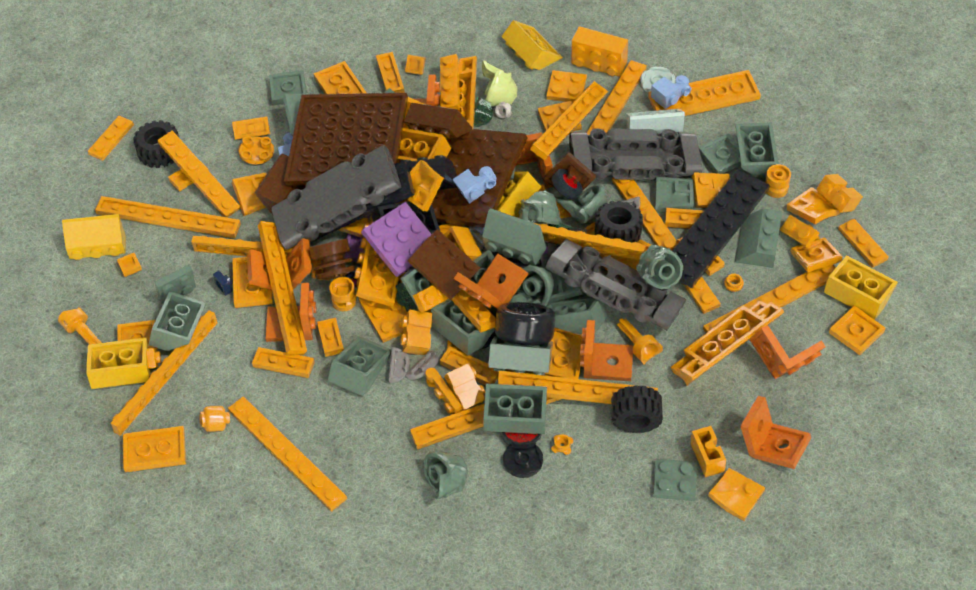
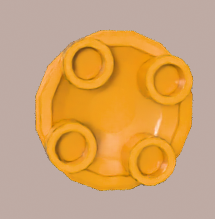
(256, 150)

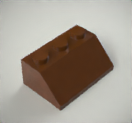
(437, 120)
(273, 187)
(440, 261)

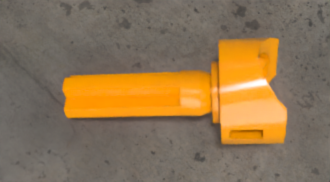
(74, 321)
(644, 346)

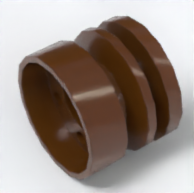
(332, 259)

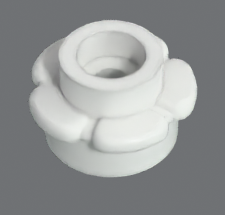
(499, 110)

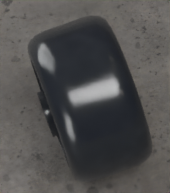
(525, 323)

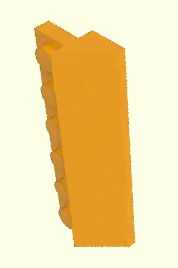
(467, 87)
(724, 340)

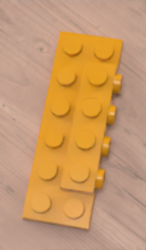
(372, 279)

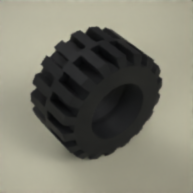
(145, 140)
(619, 221)
(636, 409)

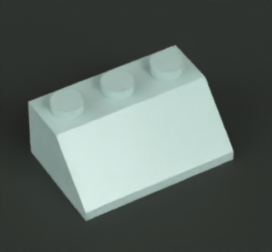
(657, 120)

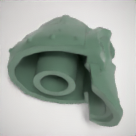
(586, 204)
(540, 209)
(660, 267)
(536, 286)
(445, 473)

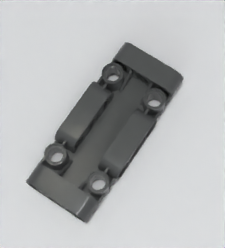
(637, 153)
(336, 197)
(607, 286)

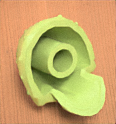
(500, 87)

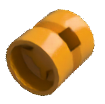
(778, 178)
(342, 294)

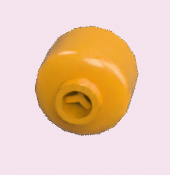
(214, 418)

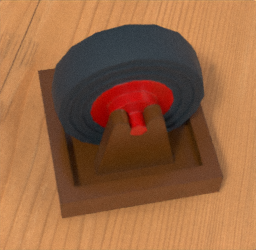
(569, 177)

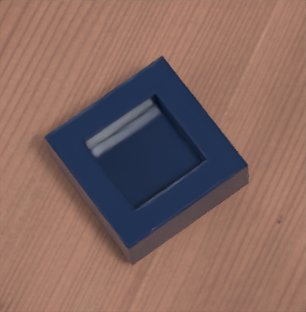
(222, 282)

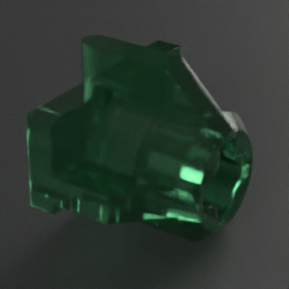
(483, 112)
(404, 298)

